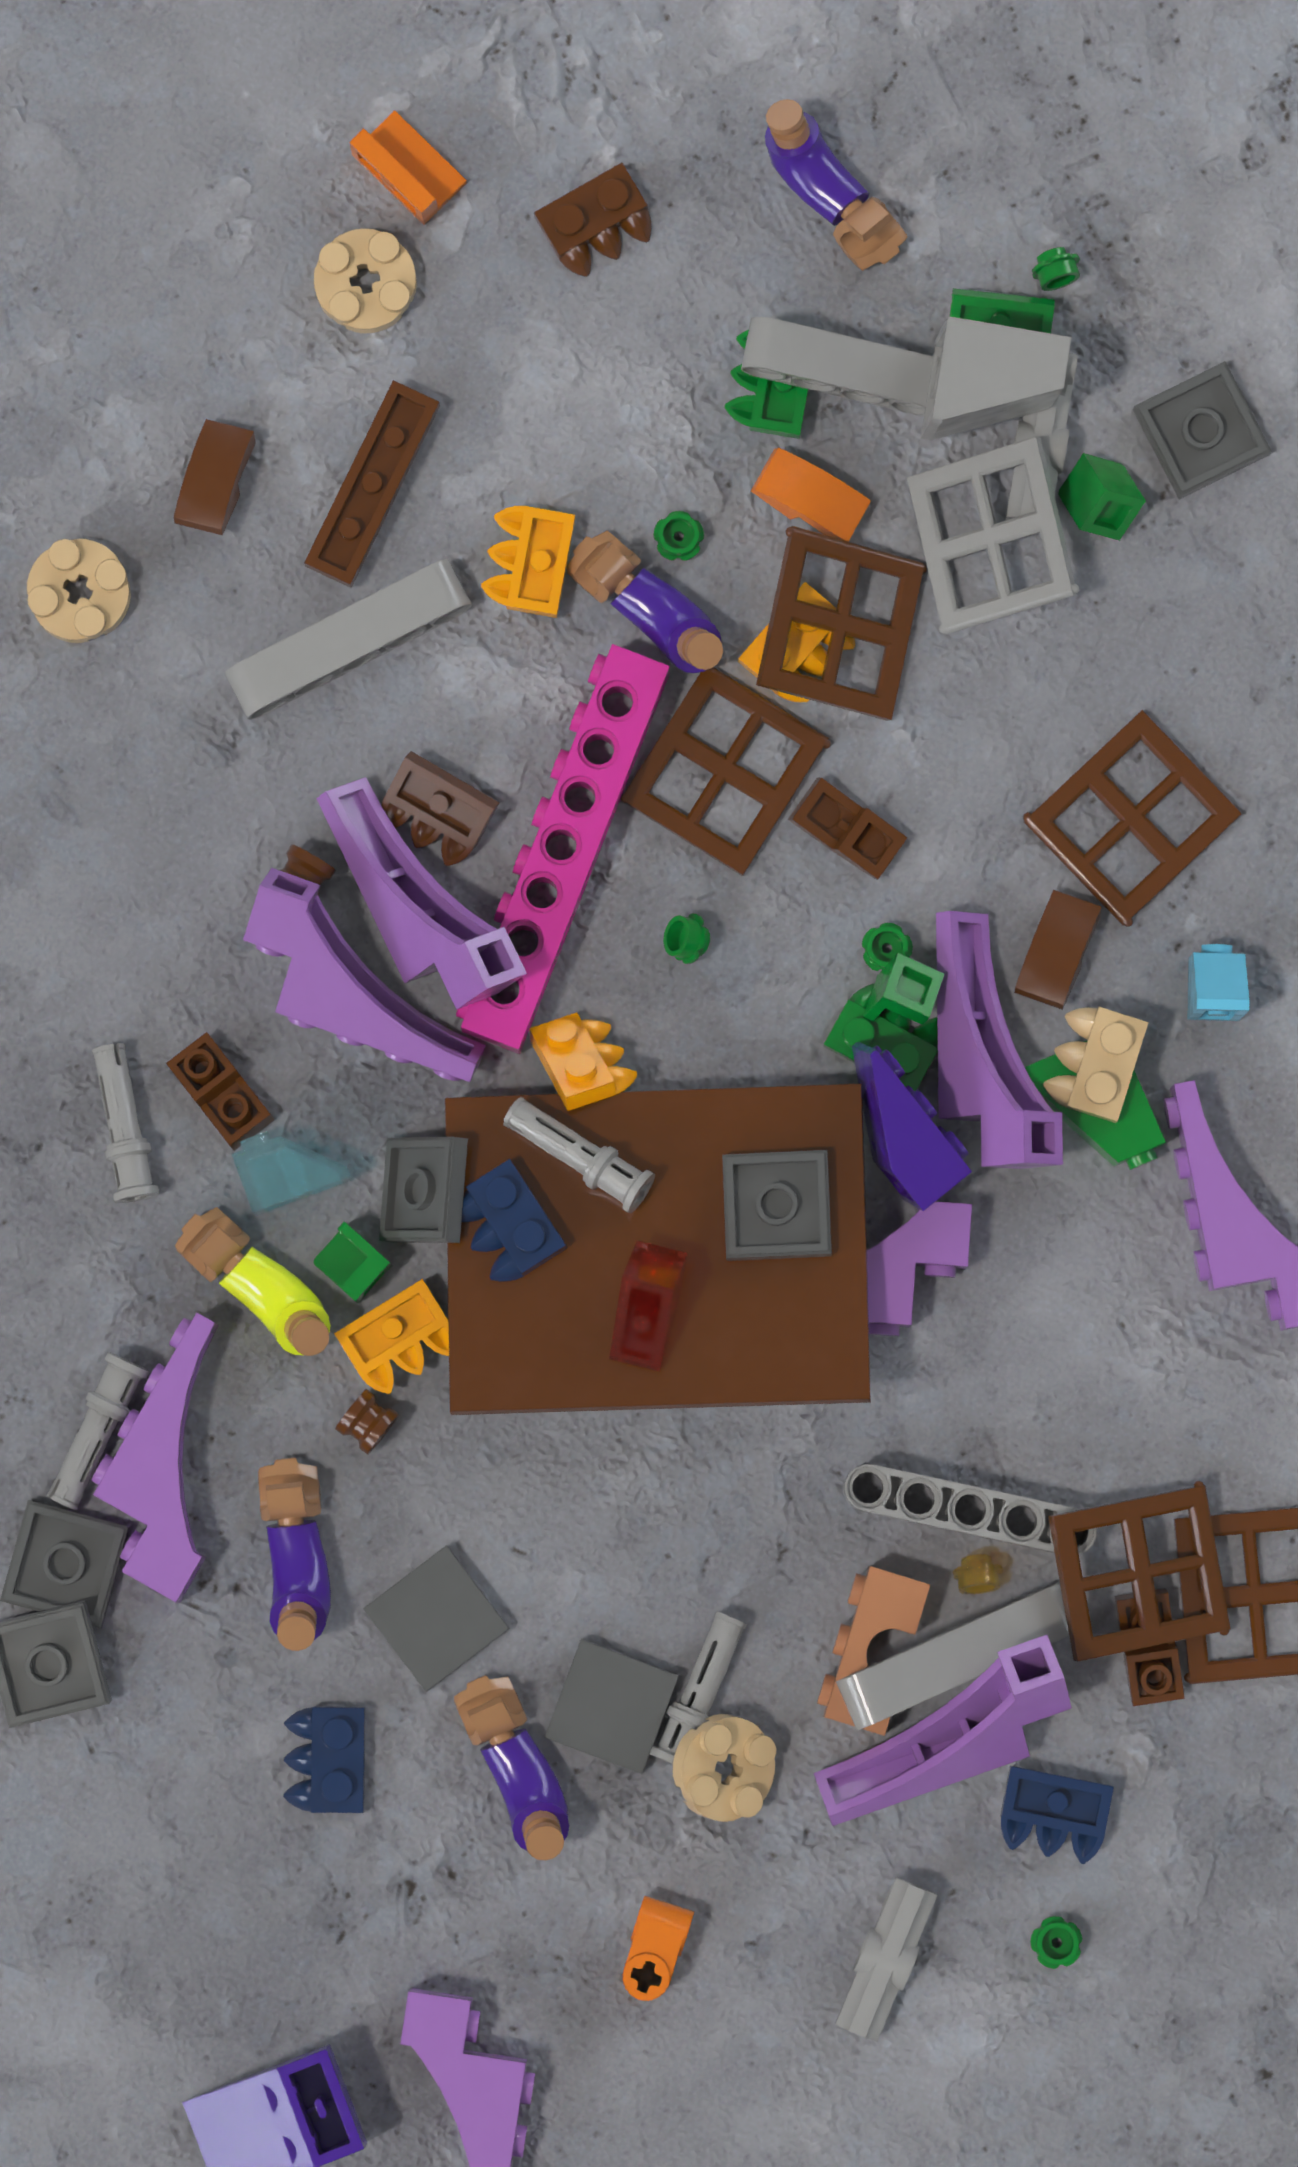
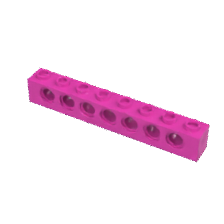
(643, 683)

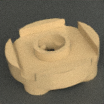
(380, 255)
(66, 563)
(751, 1774)

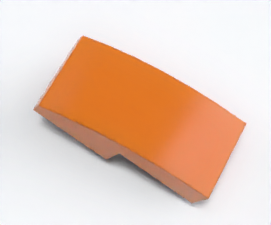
(810, 493)

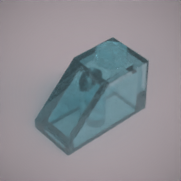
(284, 1172)

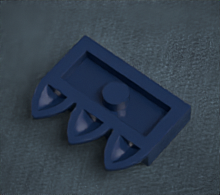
(512, 1222)
(332, 1759)
(1056, 1807)

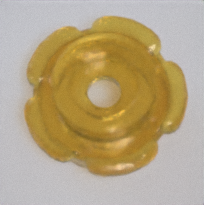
(978, 1574)

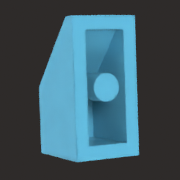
(1217, 984)

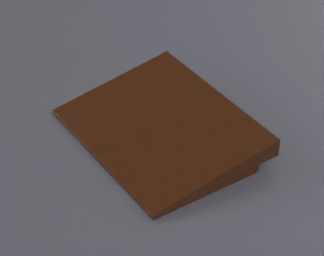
(740, 1327)

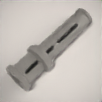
(127, 1147)
(599, 1166)
(106, 1408)
(702, 1685)

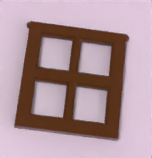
(840, 623)
(724, 769)
(1132, 818)
(1139, 1573)
(1252, 1595)

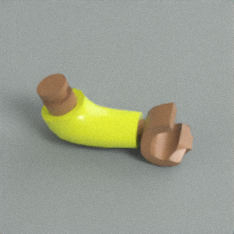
(261, 1284)

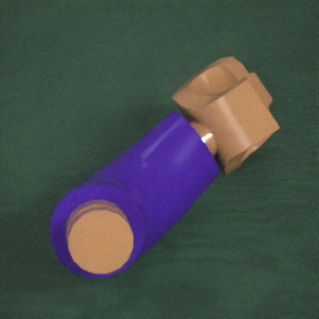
(813, 172)
(655, 607)
(298, 1560)
(519, 1768)

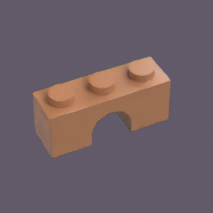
(881, 1604)

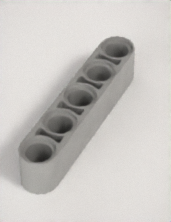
(837, 365)
(348, 639)
(942, 1510)
(950, 1657)

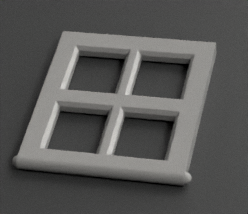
(992, 535)

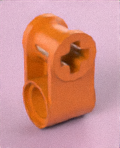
(659, 1939)

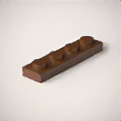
(372, 484)

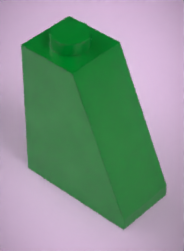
(1128, 1140)

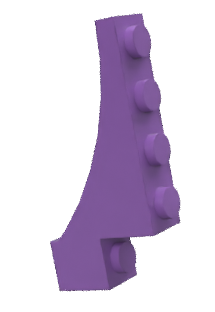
(413, 912)
(335, 989)
(977, 1059)
(1233, 1234)
(929, 1239)
(148, 1469)
(958, 1741)
(478, 2086)

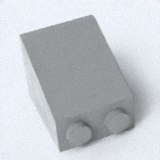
(993, 375)

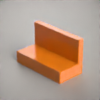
(407, 166)

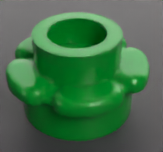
(1056, 269)
(683, 523)
(887, 934)
(686, 938)
(1042, 1942)

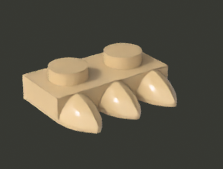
(1101, 1063)

